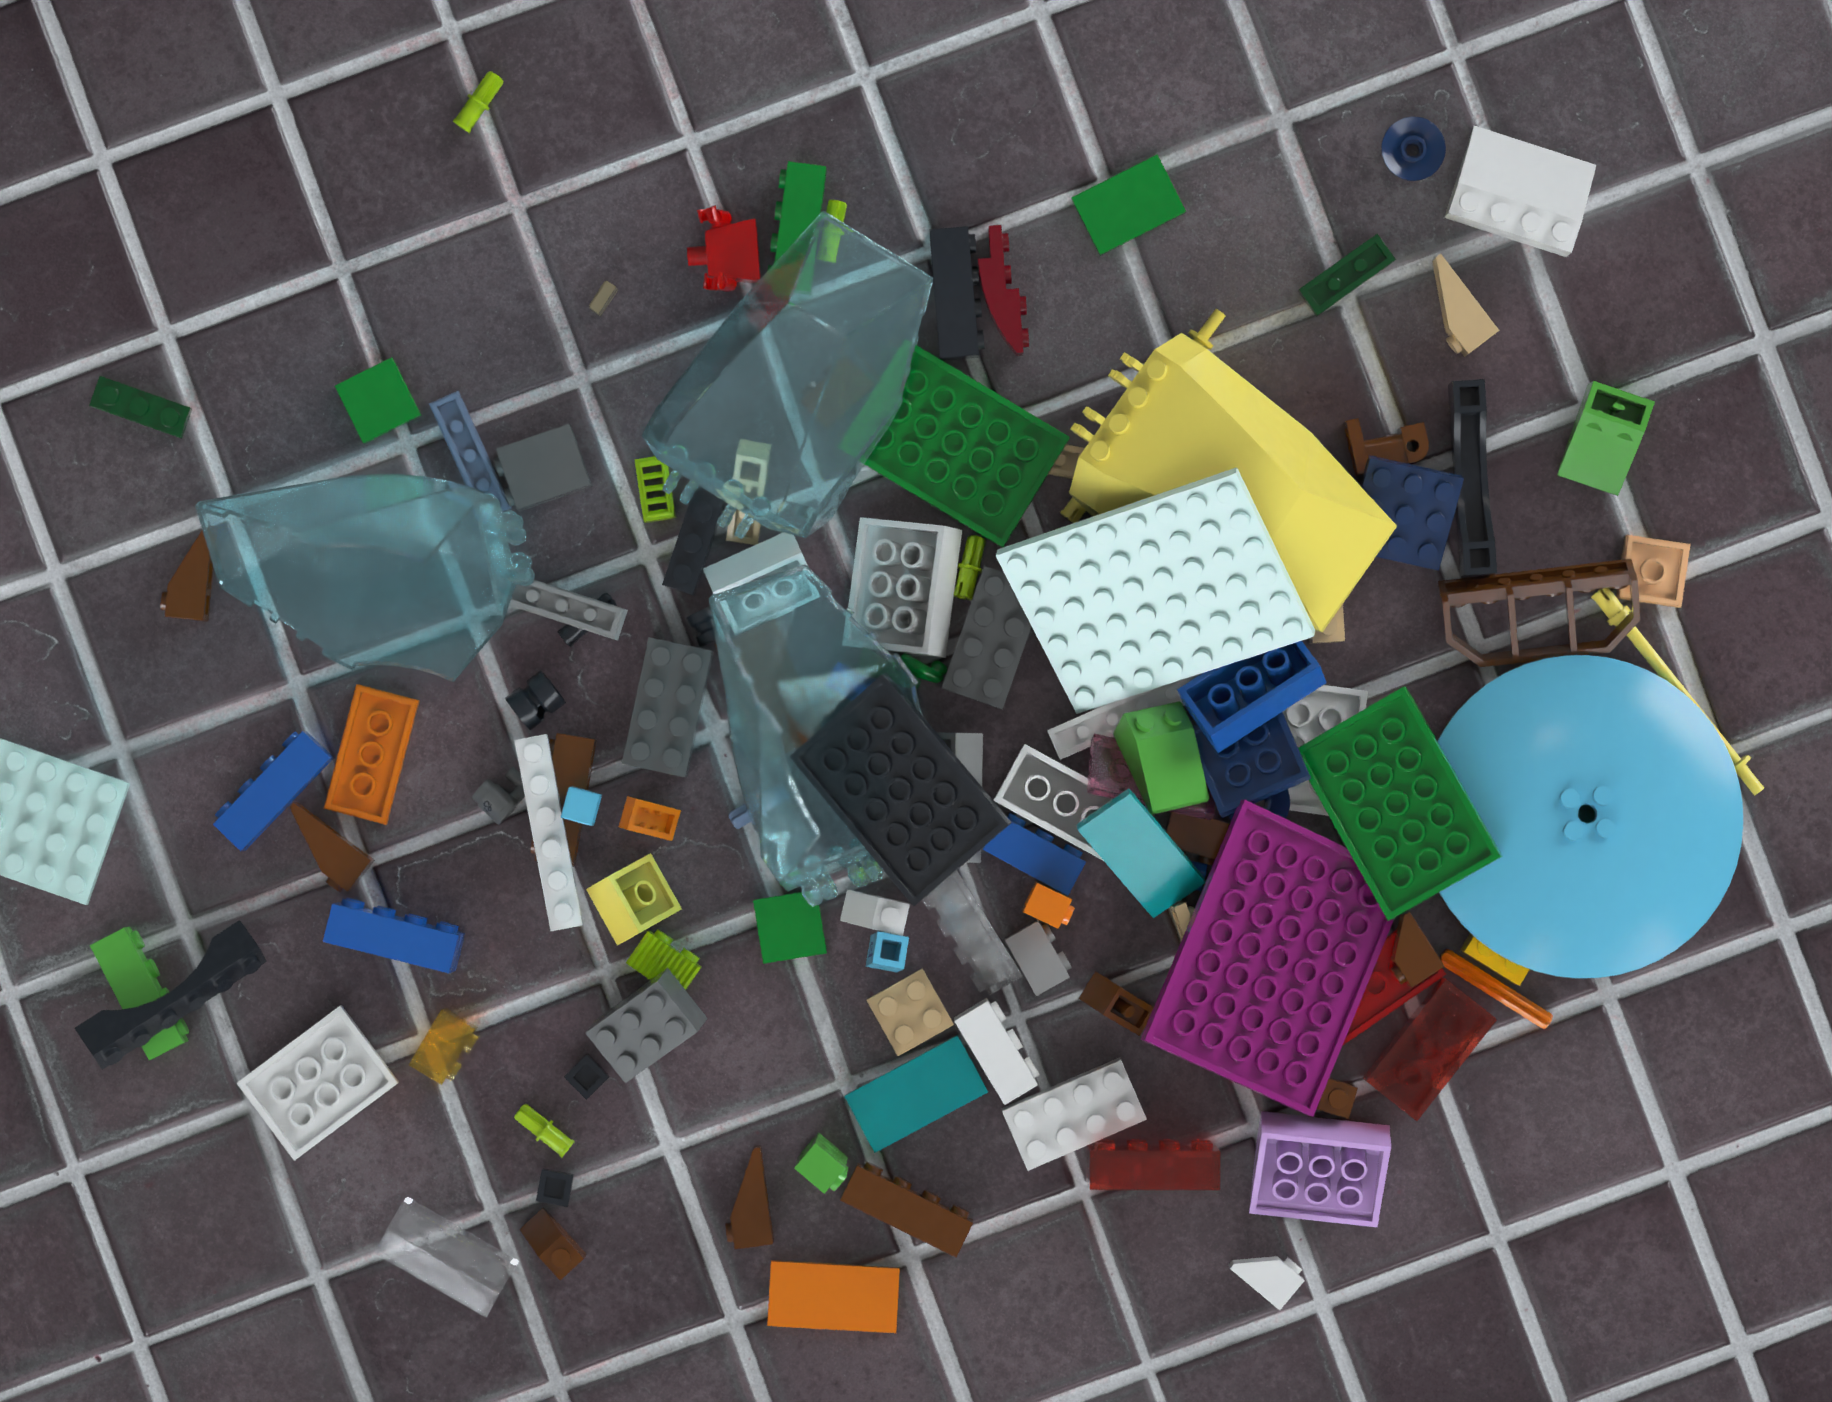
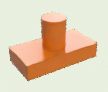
(649, 818)

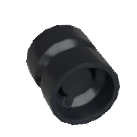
(535, 700)

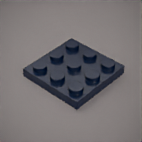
(1419, 504)
(1252, 766)

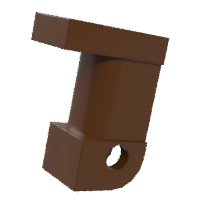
(1388, 447)

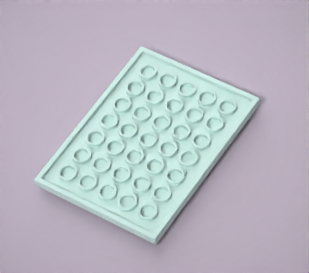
(1156, 591)

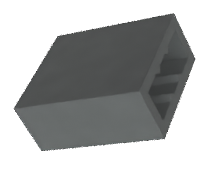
(542, 468)

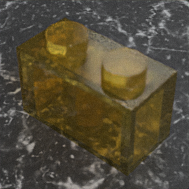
(443, 1047)

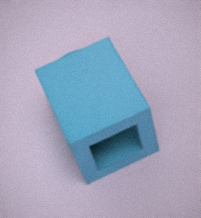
(887, 951)

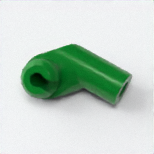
(922, 671)

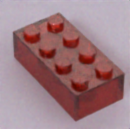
(1429, 1048)
(1153, 1166)

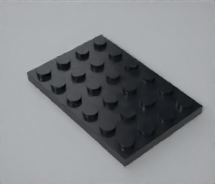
(900, 789)

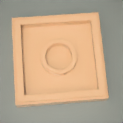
(1659, 570)

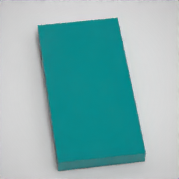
(1140, 853)
(916, 1093)

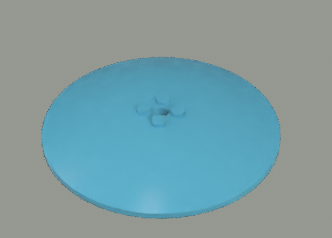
(1663, 828)

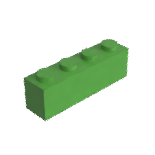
(136, 983)
(822, 1164)

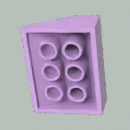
(1320, 1169)

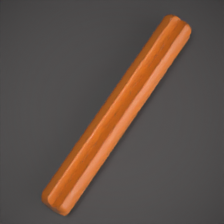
(1496, 989)

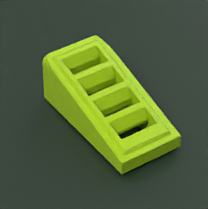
(656, 515)

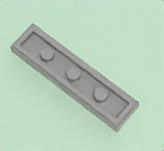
(570, 608)

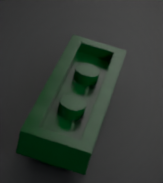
(1346, 275)
(140, 407)

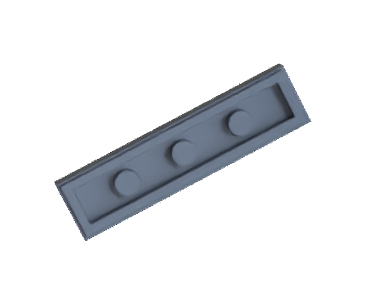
(467, 446)

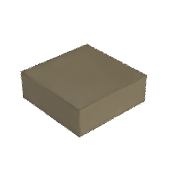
(603, 298)

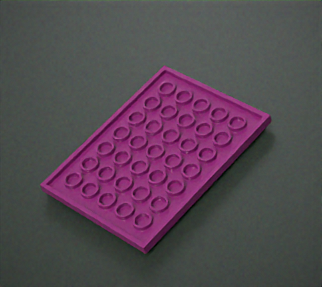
(1271, 961)

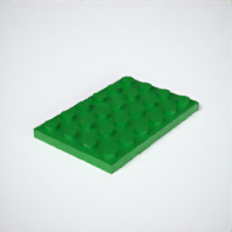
(966, 449)
(1397, 803)

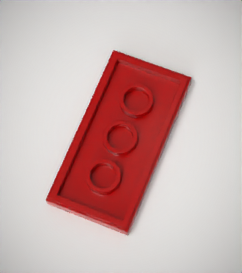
(1384, 991)

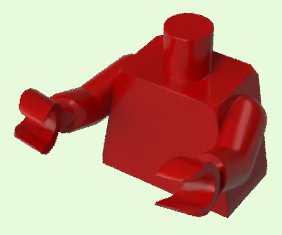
(729, 251)

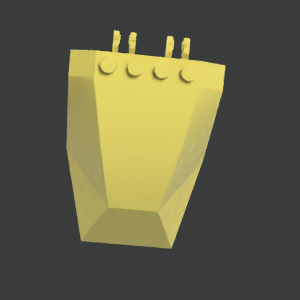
(1199, 418)

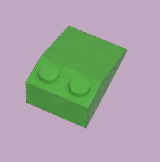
(1163, 757)

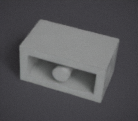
(1037, 957)

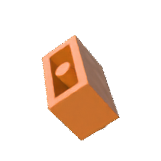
(1048, 905)

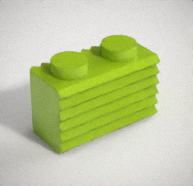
(656, 954)

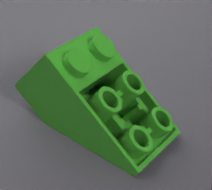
(1605, 437)

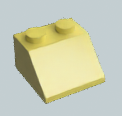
(633, 899)

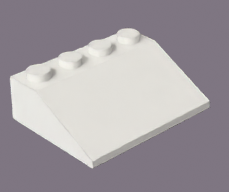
(1521, 191)
(905, 584)

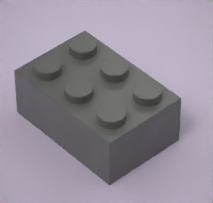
(646, 1025)

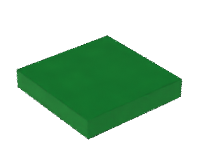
(378, 400)
(789, 928)

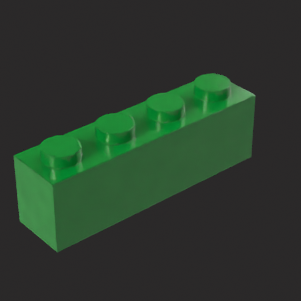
(800, 205)

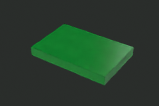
(1128, 205)

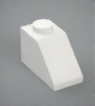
(875, 912)
(1270, 1277)

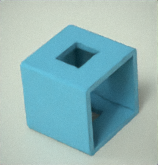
(581, 806)

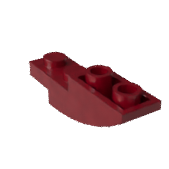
(1003, 304)

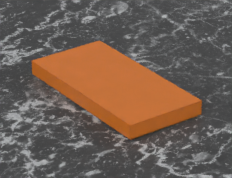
(371, 754)
(833, 1296)

